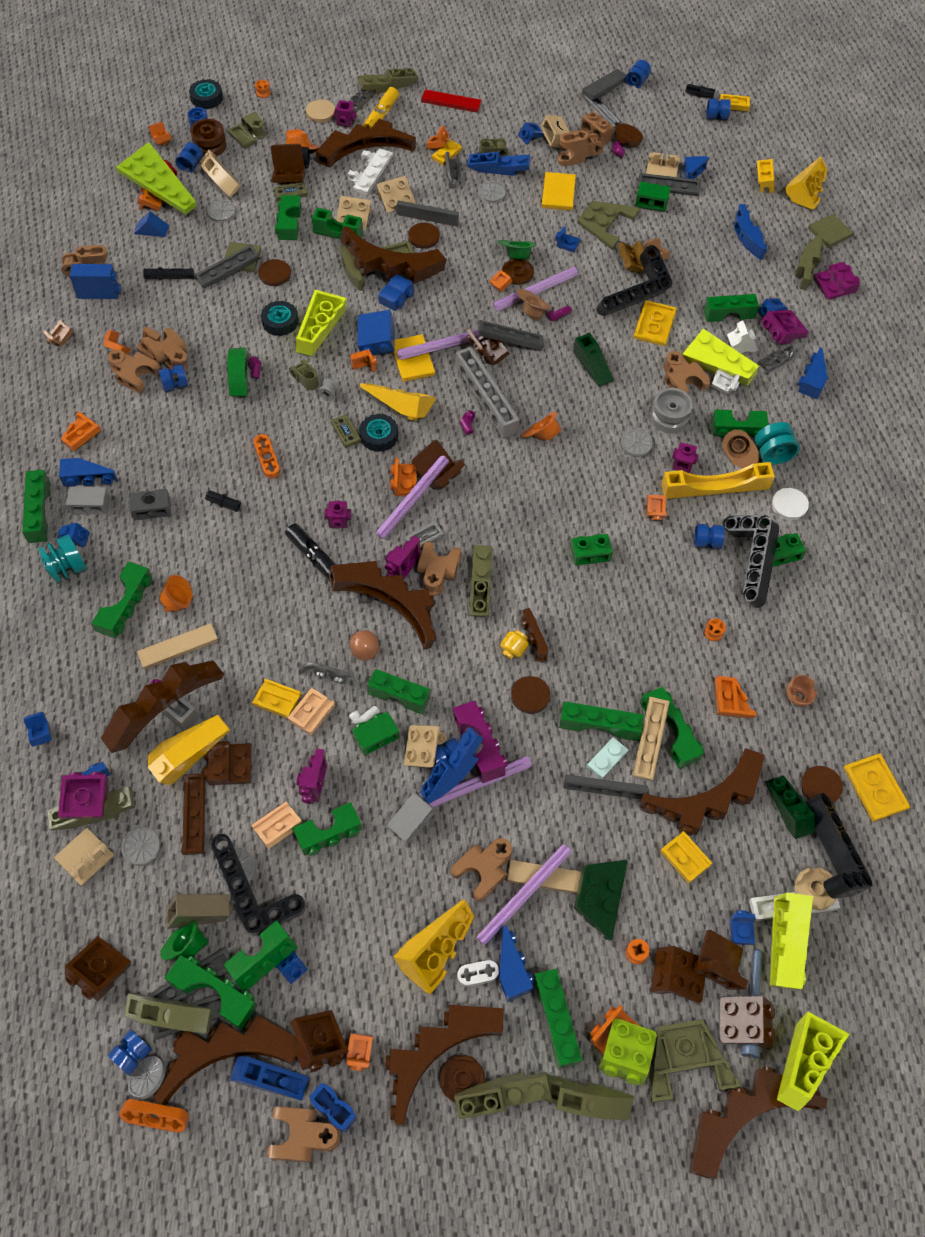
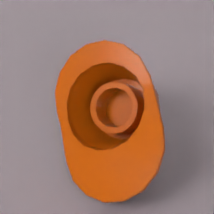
(298, 136)
(544, 429)
(176, 594)

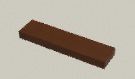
(194, 814)

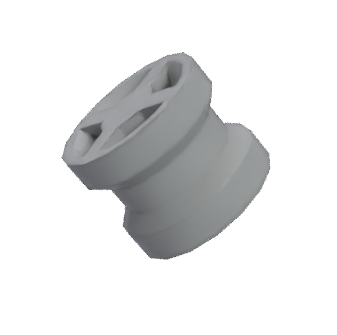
(328, 389)

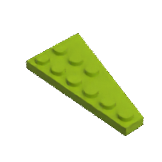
(153, 174)

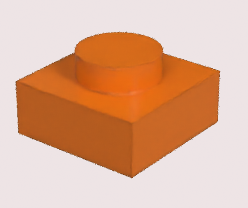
(500, 280)

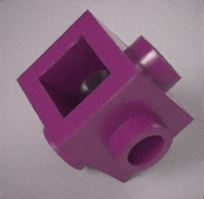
(345, 113)
(685, 457)
(338, 514)

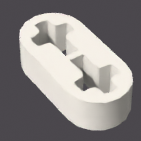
(479, 978)

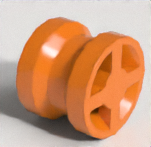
(262, 88)
(715, 625)
(635, 955)

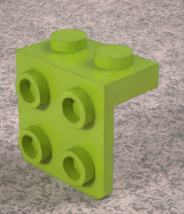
(628, 1052)

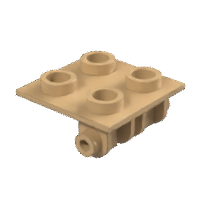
(662, 165)
(395, 190)
(354, 207)
(422, 745)
(84, 856)

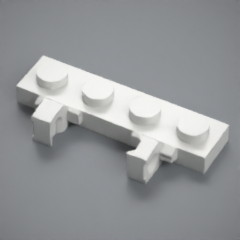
(376, 164)

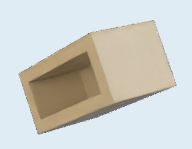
(553, 128)

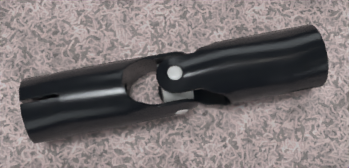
(310, 549)

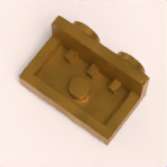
(631, 256)

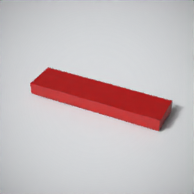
(451, 101)

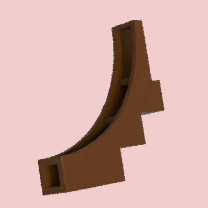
(359, 138)
(371, 257)
(368, 580)
(154, 698)
(715, 802)
(196, 1054)
(410, 1065)
(717, 1132)

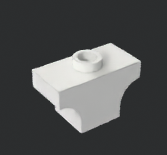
(743, 339)

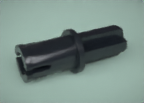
(700, 90)
(223, 500)

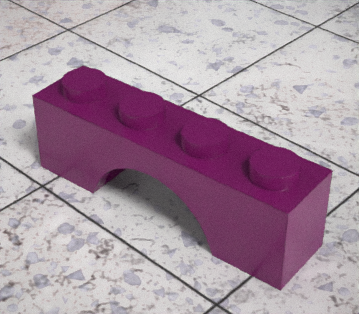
(490, 762)

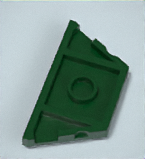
(600, 894)

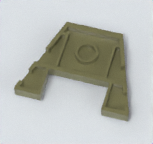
(600, 216)
(687, 1048)

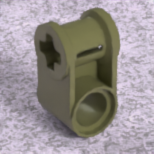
(254, 125)
(493, 145)
(305, 375)

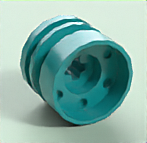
(62, 558)

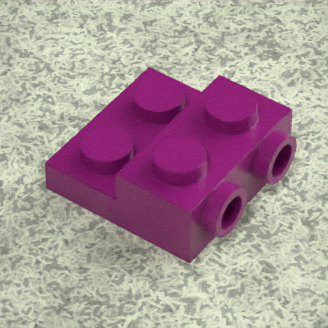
(837, 281)
(784, 326)
(403, 560)
(312, 777)
(83, 796)

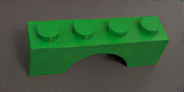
(34, 518)
(112, 619)
(620, 723)
(686, 748)
(188, 976)
(558, 1019)

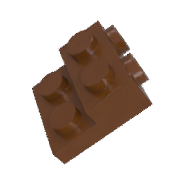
(228, 764)
(96, 969)
(318, 1041)

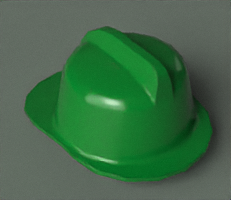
(518, 249)
(184, 942)

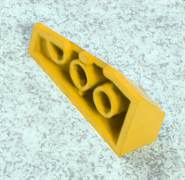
(807, 184)
(410, 404)
(183, 750)
(427, 952)

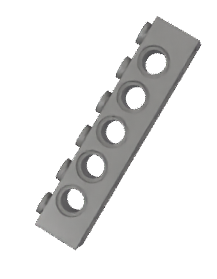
(487, 392)

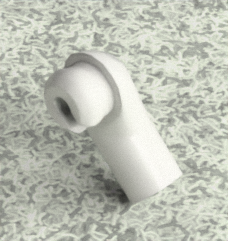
(367, 716)

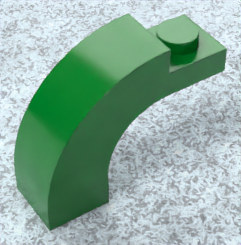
(237, 371)

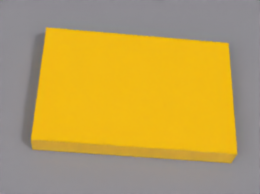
(558, 191)
(655, 323)
(413, 367)
(876, 787)

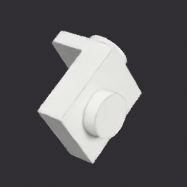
(724, 382)

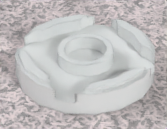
(790, 504)

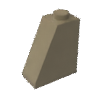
(199, 908)

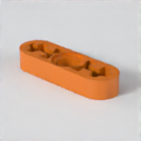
(267, 450)
(139, 1112)

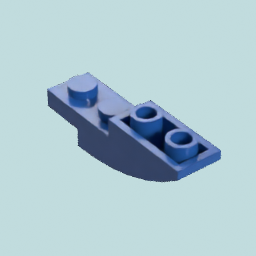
(494, 164)
(748, 233)
(449, 773)

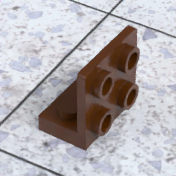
(720, 961)

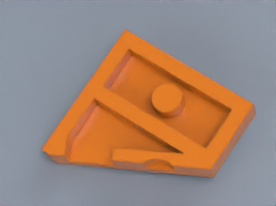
(80, 432)
(731, 699)

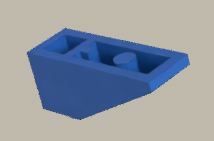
(269, 1078)

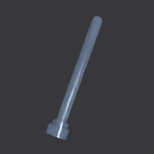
(753, 1049)

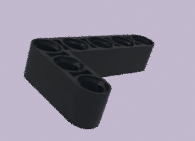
(653, 284)
(758, 552)
(851, 873)
(246, 892)

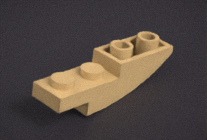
(219, 174)

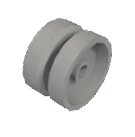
(671, 410)

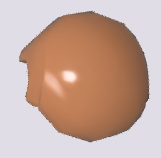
(364, 645)
(803, 685)

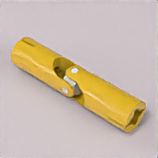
(382, 108)

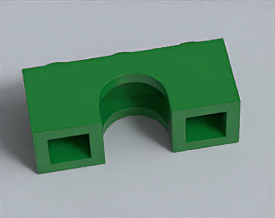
(325, 224)
(288, 225)
(719, 306)
(725, 422)
(389, 686)
(313, 839)
(250, 969)

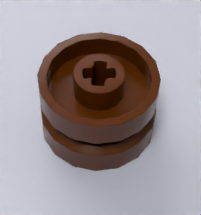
(209, 136)

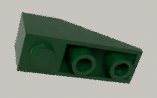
(592, 359)
(793, 809)

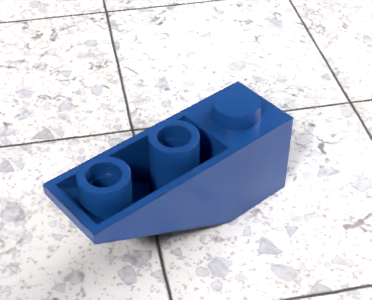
(815, 377)
(73, 469)
(512, 975)

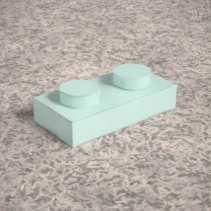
(607, 758)

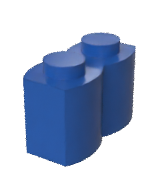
(396, 292)
(328, 1104)

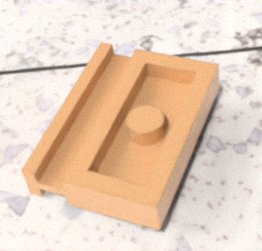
(311, 711)
(276, 825)

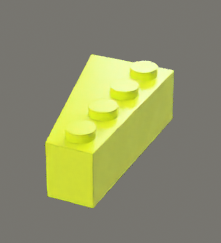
(319, 320)
(715, 354)
(790, 940)
(809, 1058)

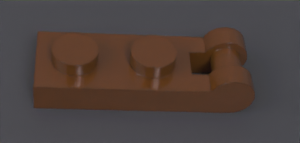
(535, 636)

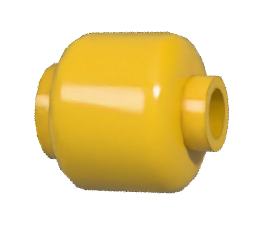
(514, 644)

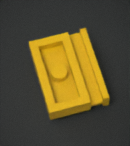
(276, 698)
(686, 857)

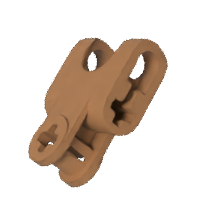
(578, 146)
(84, 255)
(169, 351)
(130, 368)
(681, 373)
(438, 567)
(486, 864)
(304, 1135)

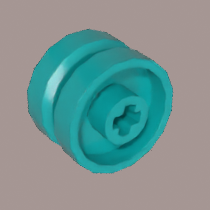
(777, 443)

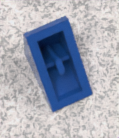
(694, 166)
(151, 226)

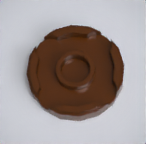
(628, 134)
(424, 235)
(519, 271)
(274, 272)
(530, 694)
(821, 779)
(469, 1075)

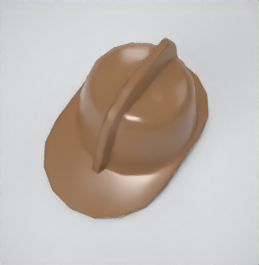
(533, 305)
(740, 442)

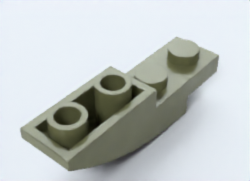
(394, 78)
(809, 260)
(351, 271)
(481, 581)
(116, 802)
(168, 1013)
(502, 1092)
(589, 1100)

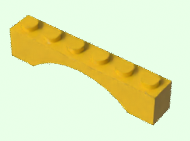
(751, 478)

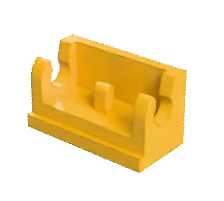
(765, 174)

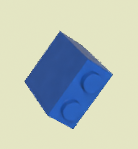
(95, 281)
(376, 332)

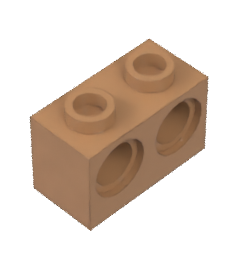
(596, 124)

